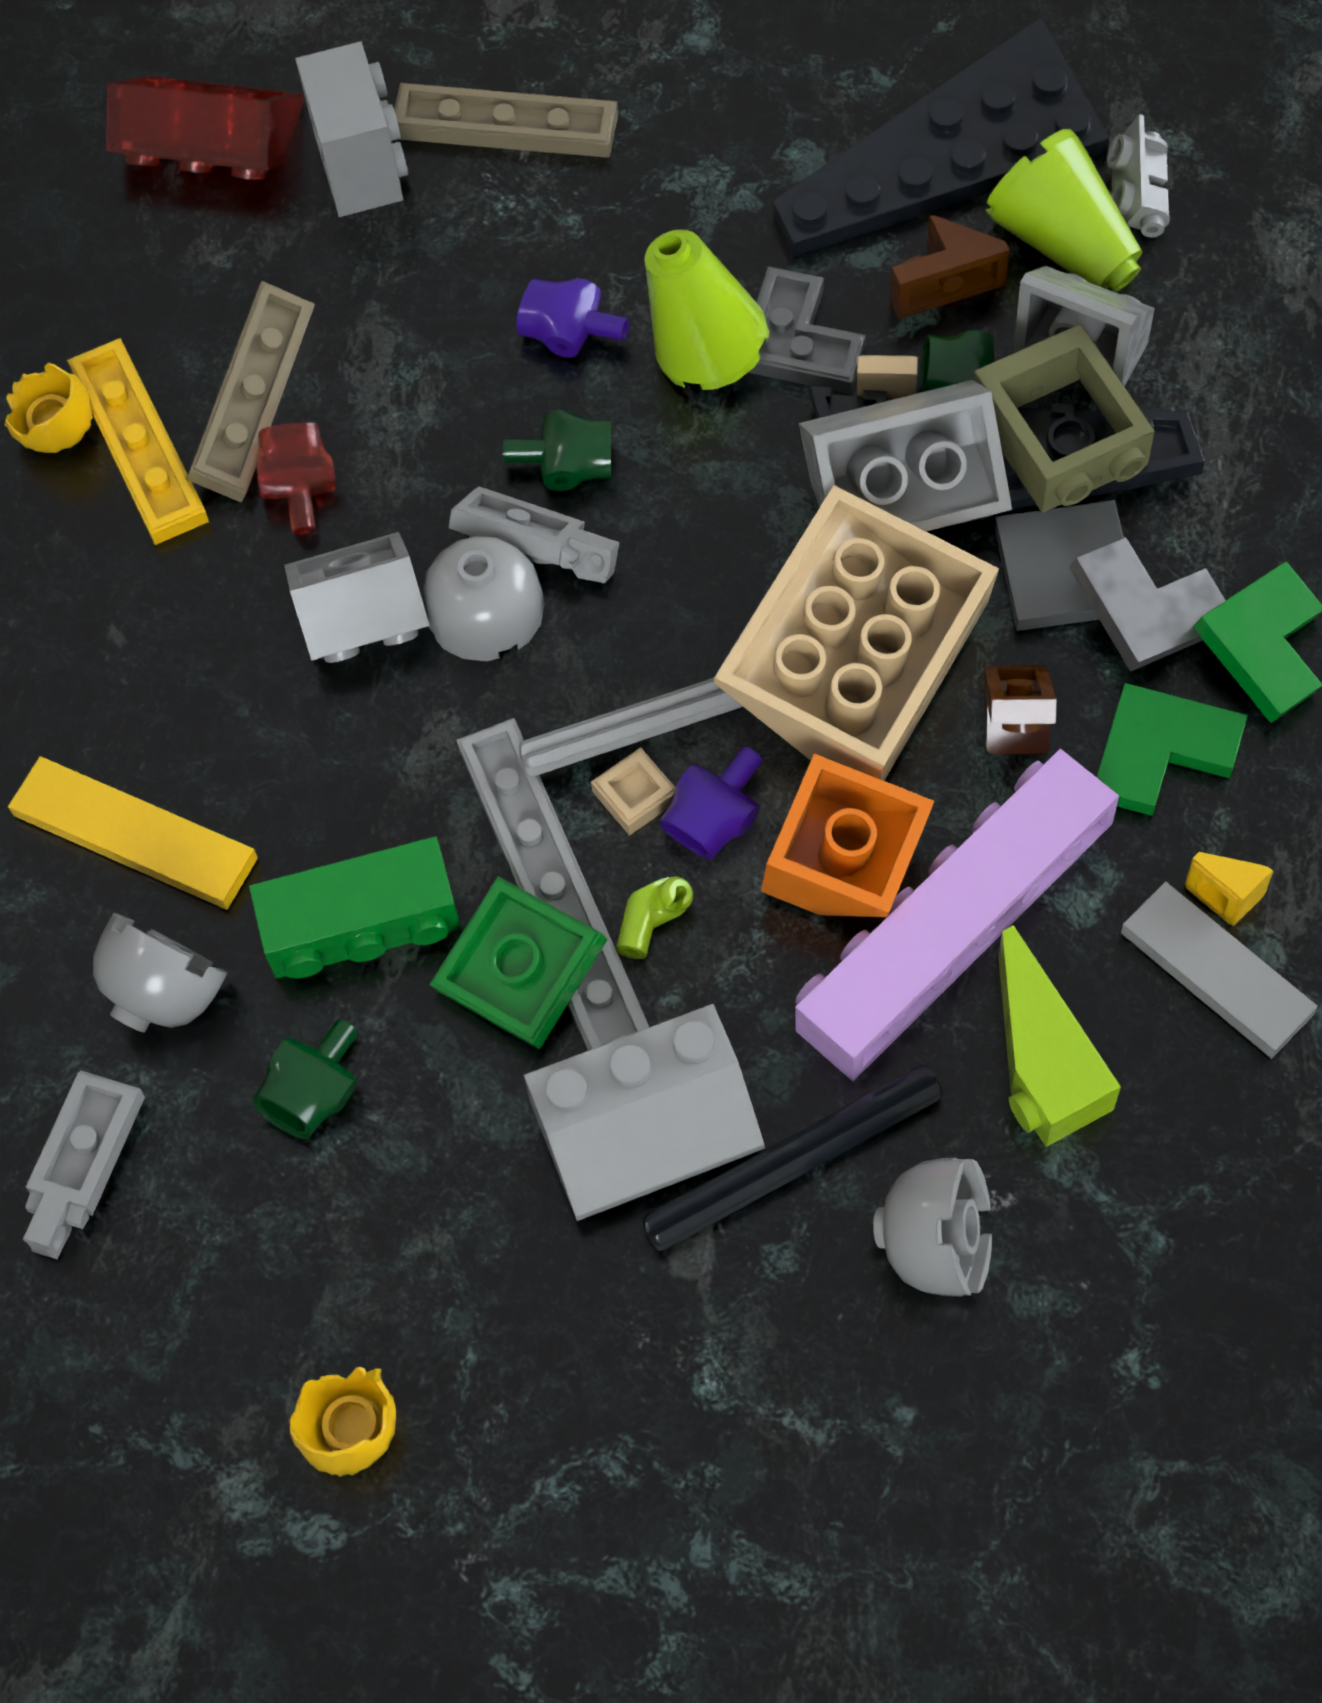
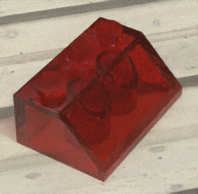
(201, 124)

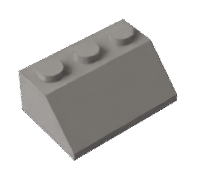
(915, 456)
(644, 1111)

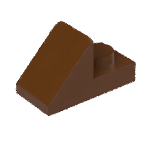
(957, 267)
(1018, 709)

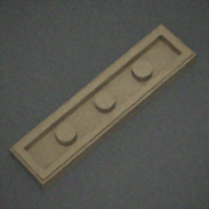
(506, 120)
(250, 391)

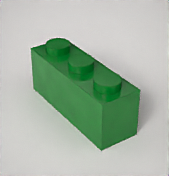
(355, 909)

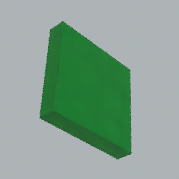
(518, 962)

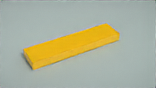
(138, 442)
(133, 832)

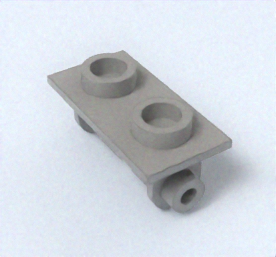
(1135, 162)

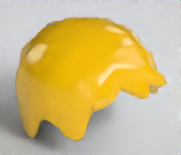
(48, 410)
(344, 1421)

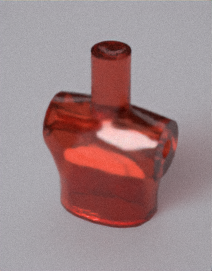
(294, 467)

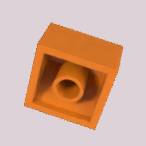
(845, 842)

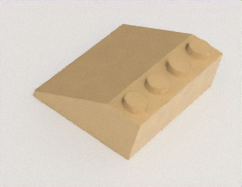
(856, 634)

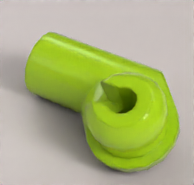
(648, 910)

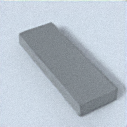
(1219, 969)

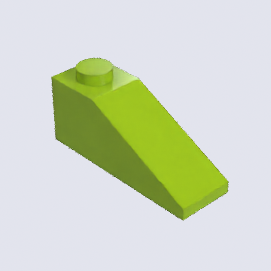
(1052, 1064)

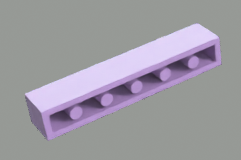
(954, 913)

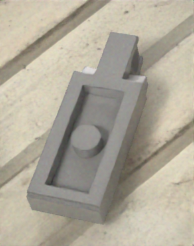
(537, 532)
(78, 1159)

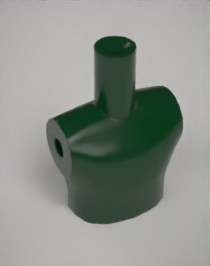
(953, 358)
(568, 450)
(306, 1082)

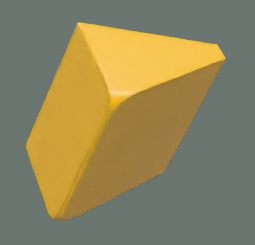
(1227, 884)

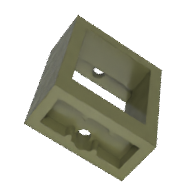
(1045, 369)

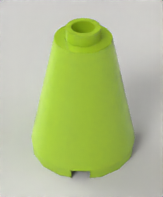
(1067, 213)
(700, 314)

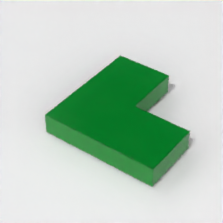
(1251, 640)
(1162, 729)

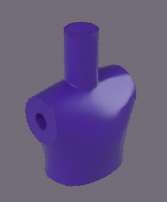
(565, 315)
(712, 808)

